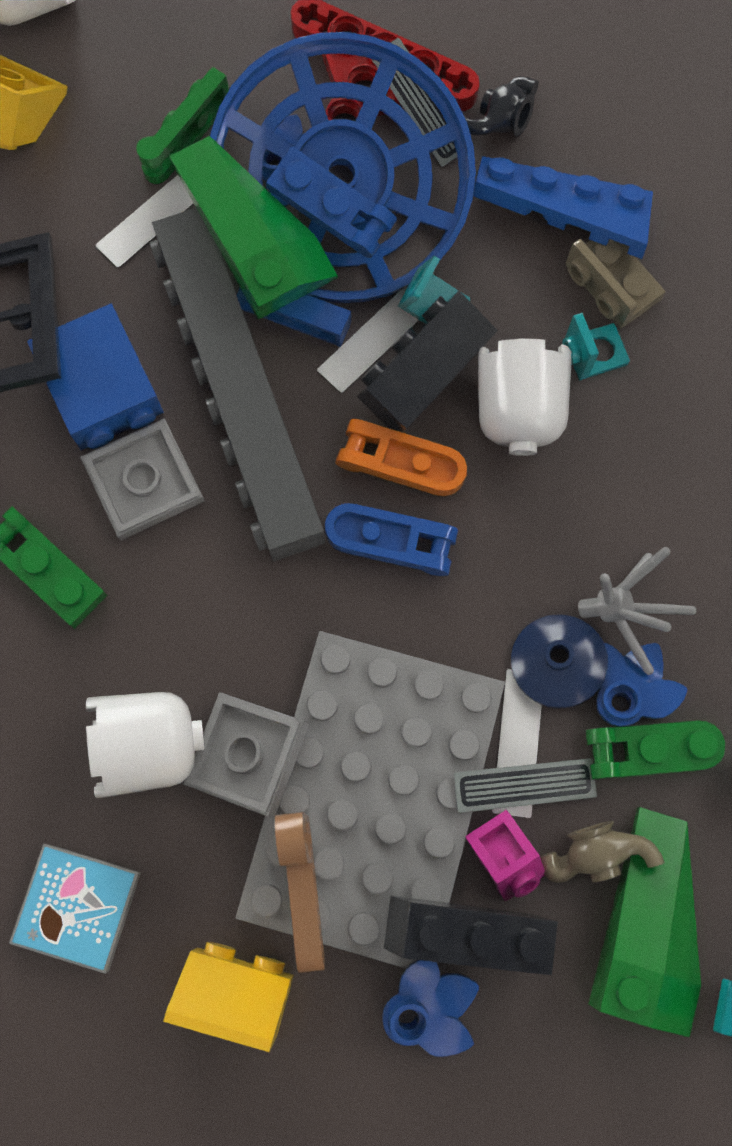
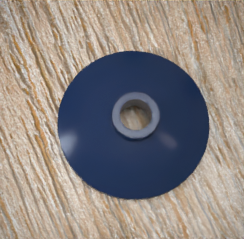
(559, 683)

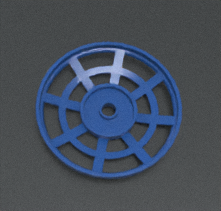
(357, 145)

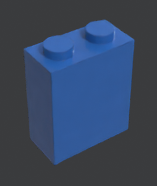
(101, 380)

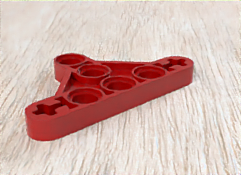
(358, 68)

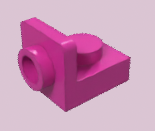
(507, 856)

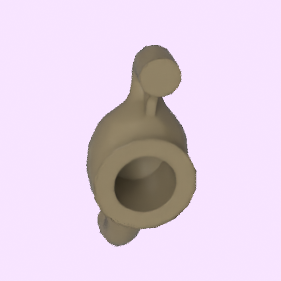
(598, 852)

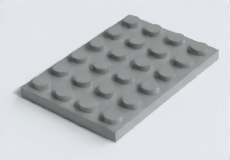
(375, 789)

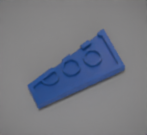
(565, 199)

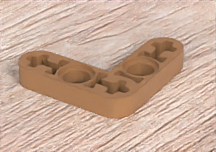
(296, 853)

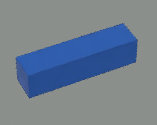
(309, 317)

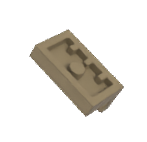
(614, 279)

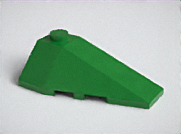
(257, 235)
(651, 941)

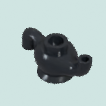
(506, 108)

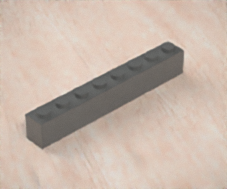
(239, 387)

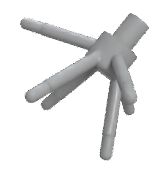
(618, 606)

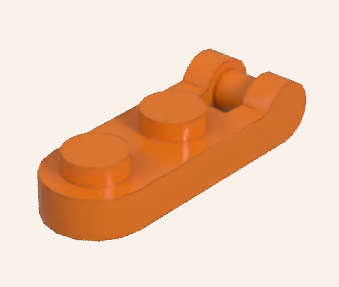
(403, 459)

